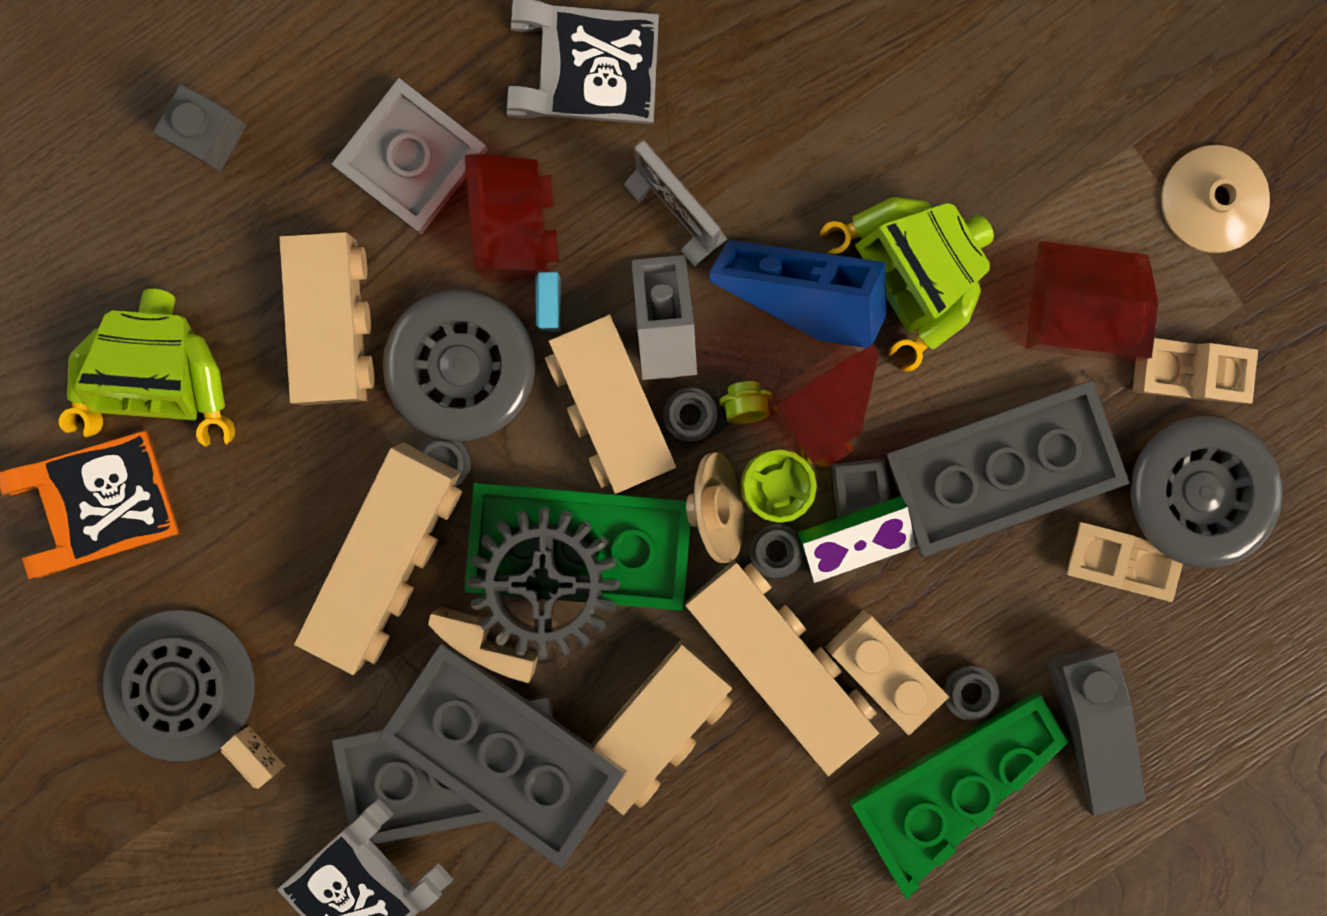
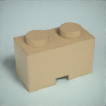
(886, 672)

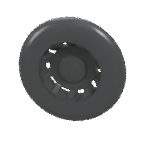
(458, 365)
(1206, 492)
(178, 685)

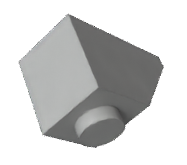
(664, 317)

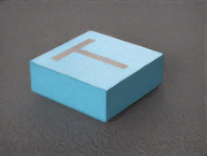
(548, 302)

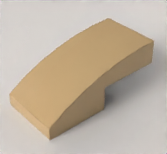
(1198, 372)
(1123, 562)
(466, 636)

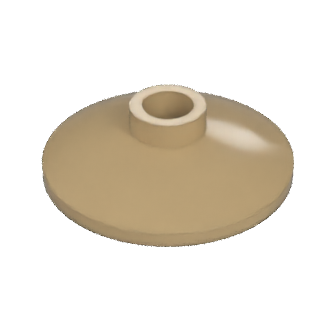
(1191, 204)
(717, 507)

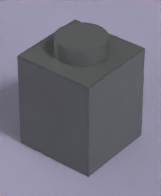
(200, 127)

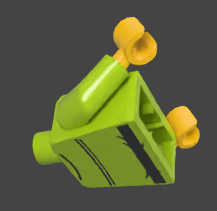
(929, 265)
(146, 368)

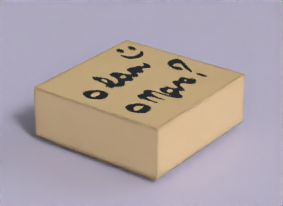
(252, 757)

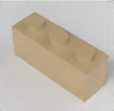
(325, 318)
(609, 405)
(659, 722)

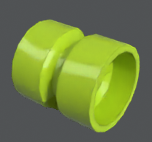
(778, 485)

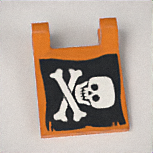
(96, 502)

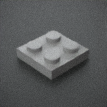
(408, 156)

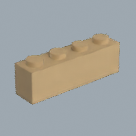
(379, 558)
(781, 666)

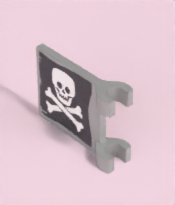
(591, 64)
(654, 175)
(358, 879)

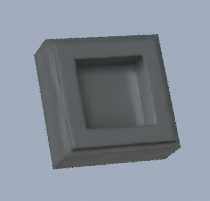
(858, 485)

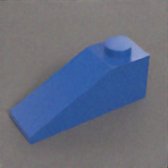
(813, 291)

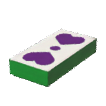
(857, 539)

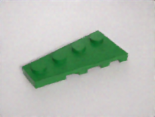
(951, 791)

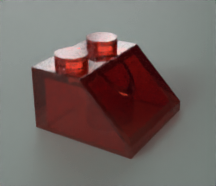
(509, 217)
(1093, 303)
(828, 410)

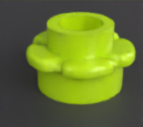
(746, 403)

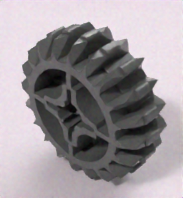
(496, 582)

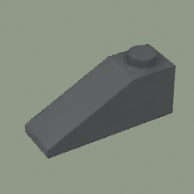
(1099, 726)

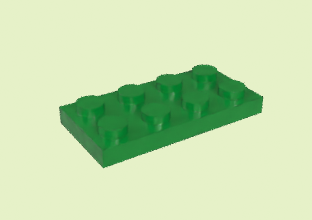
(641, 533)

